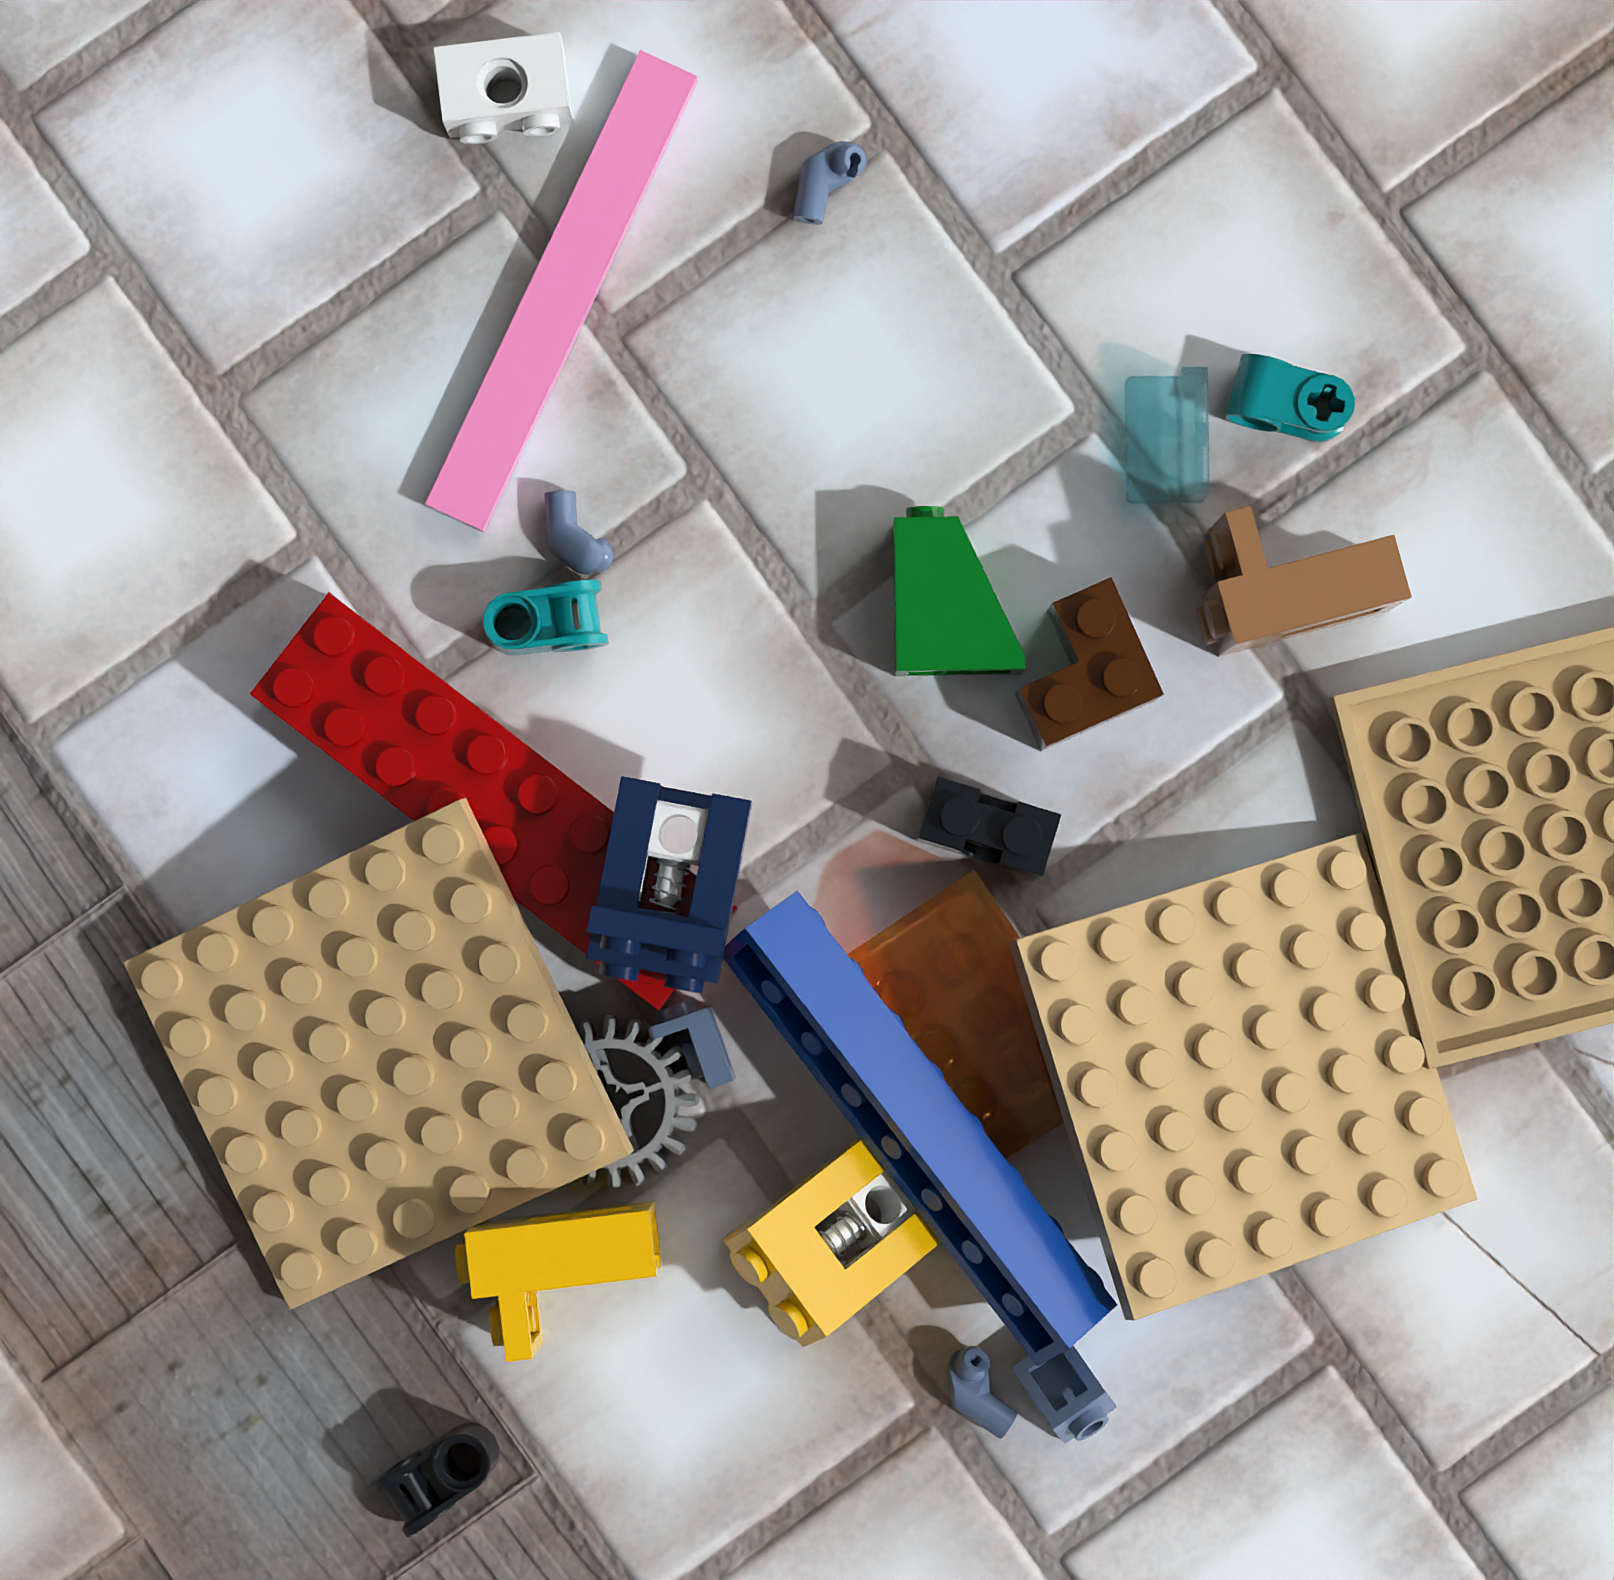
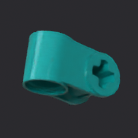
(1280, 398)
(551, 619)

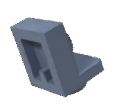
(706, 1051)
(1066, 1394)

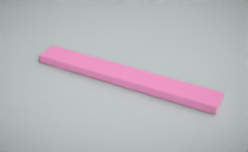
(561, 291)

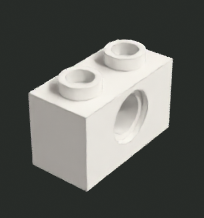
(472, 69)

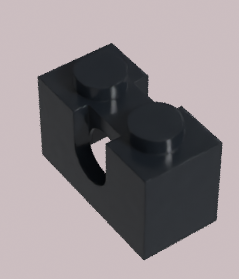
(1015, 829)

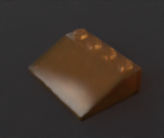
(965, 1008)

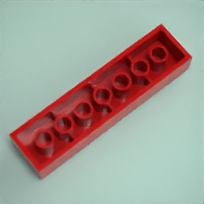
(433, 746)

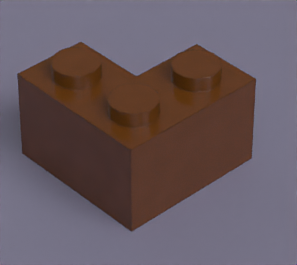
(1106, 670)

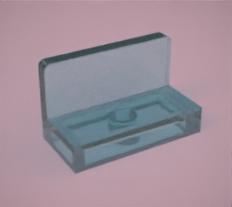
(1167, 437)

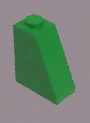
(945, 604)

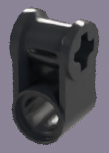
(430, 1482)

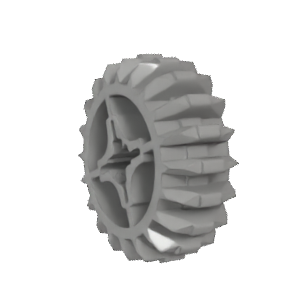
(664, 1083)

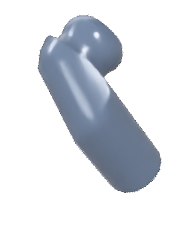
(823, 174)
(571, 542)
(971, 1391)

